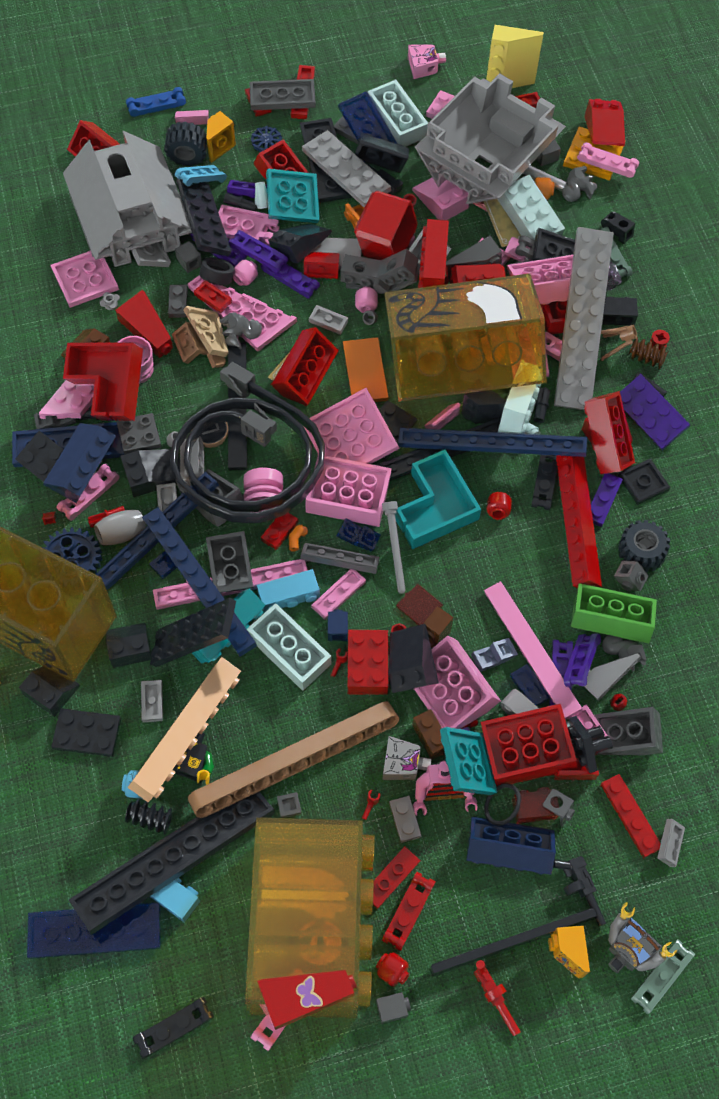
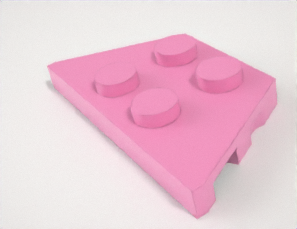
(69, 401)

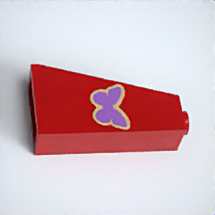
(302, 995)

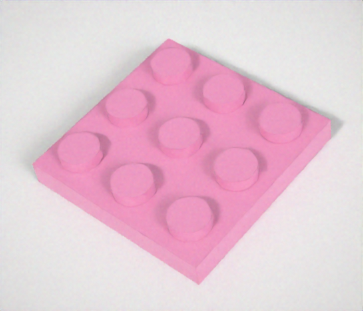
(84, 278)

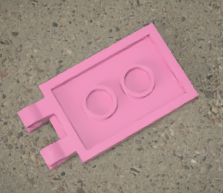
(248, 221)

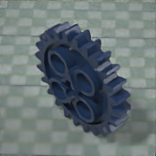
(73, 552)

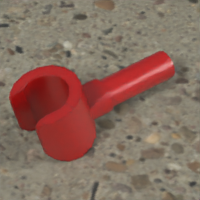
(339, 660)
(371, 802)

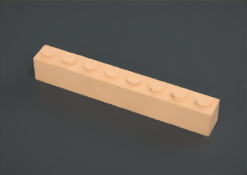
(183, 731)

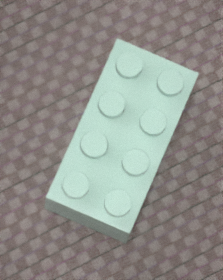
(399, 113)
(529, 209)
(518, 409)
(289, 646)

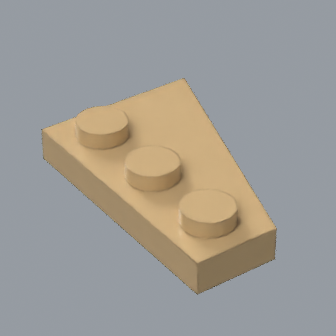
(208, 329)

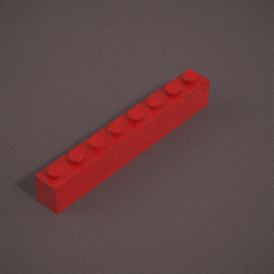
(578, 521)

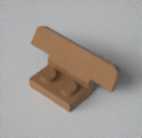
(191, 346)

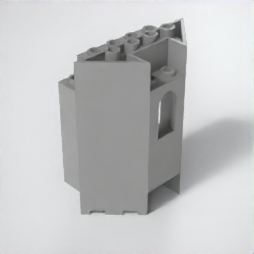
(491, 125)
(129, 209)

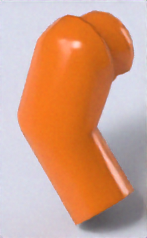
(296, 533)

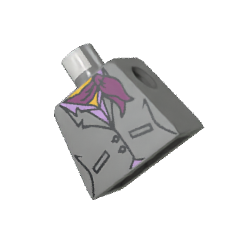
(403, 760)

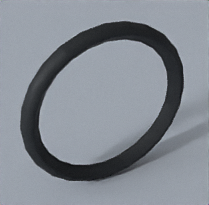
(499, 823)

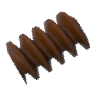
(648, 352)

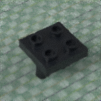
(587, 743)

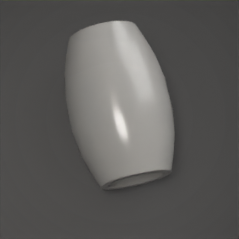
(119, 527)

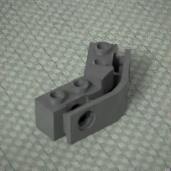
(381, 275)

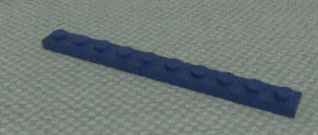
(493, 442)
(195, 576)

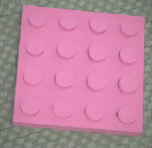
(354, 430)

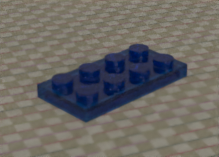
(365, 118)

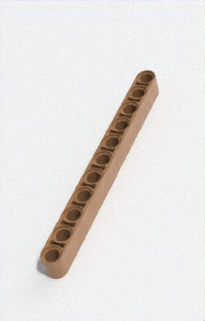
(292, 759)

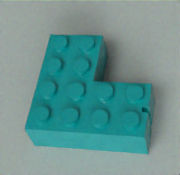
(444, 505)

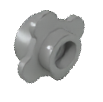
(110, 305)

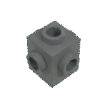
(631, 576)

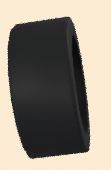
(216, 271)

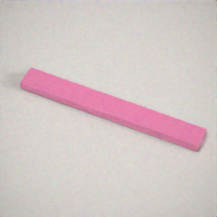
(183, 594)
(532, 649)

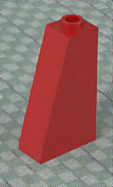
(143, 321)

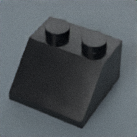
(482, 406)
(128, 645)
(48, 689)

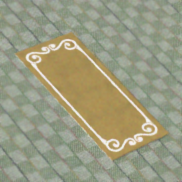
(501, 222)

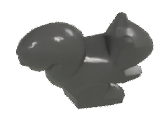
(578, 182)
(239, 325)
(623, 648)

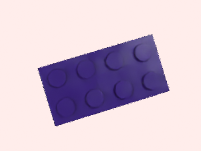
(652, 412)

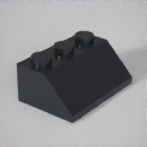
(381, 152)

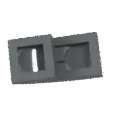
(52, 422)

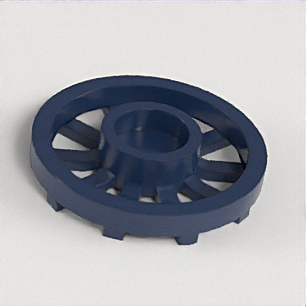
(266, 139)

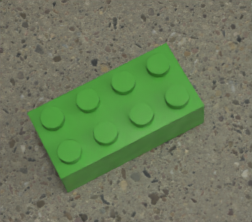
(614, 613)

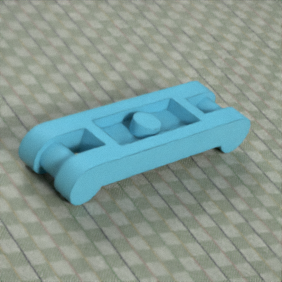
(200, 174)

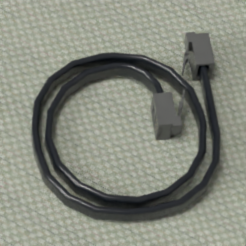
(258, 429)

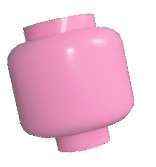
(245, 272)
(366, 299)

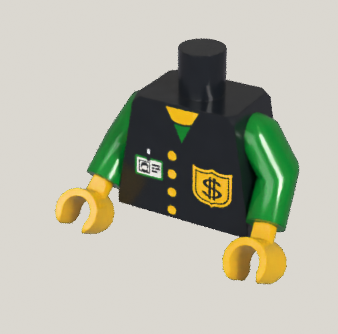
(198, 762)

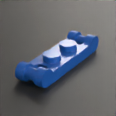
(156, 102)

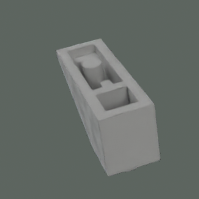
(604, 677)

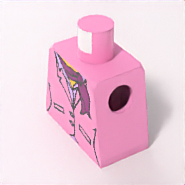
(424, 60)

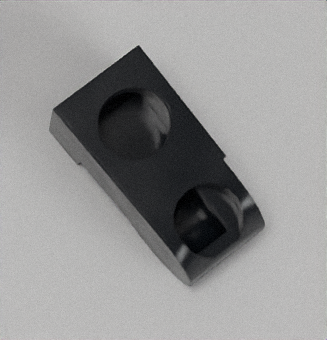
(619, 225)

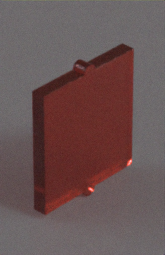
(418, 604)

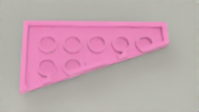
(272, 321)

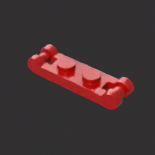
(408, 911)

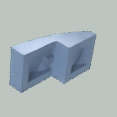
(494, 655)

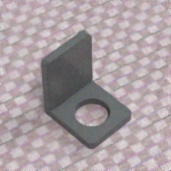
(565, 811)

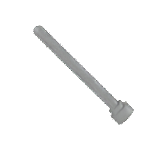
(390, 510)

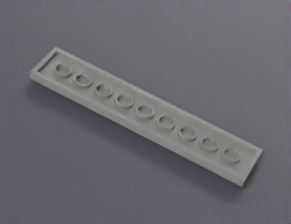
(583, 318)

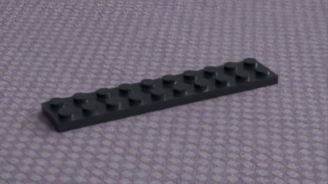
(166, 861)

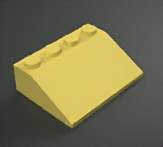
(514, 54)

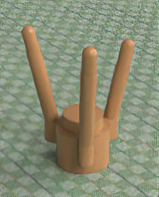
(626, 334)

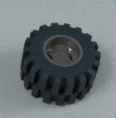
(185, 144)
(644, 544)

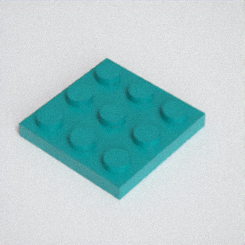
(292, 196)
(468, 761)

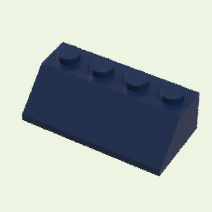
(79, 461)
(511, 846)

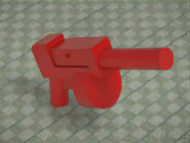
(494, 995)

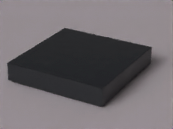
(644, 481)

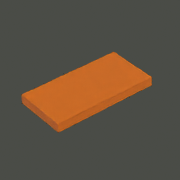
(365, 367)

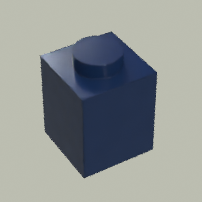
(337, 625)

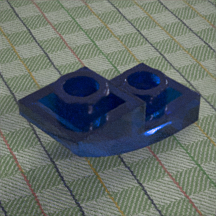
(358, 536)

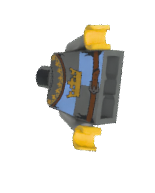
(633, 945)

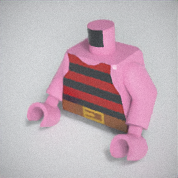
(436, 785)

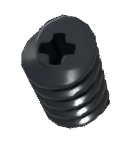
(148, 816)

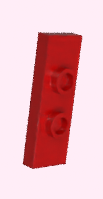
(393, 876)

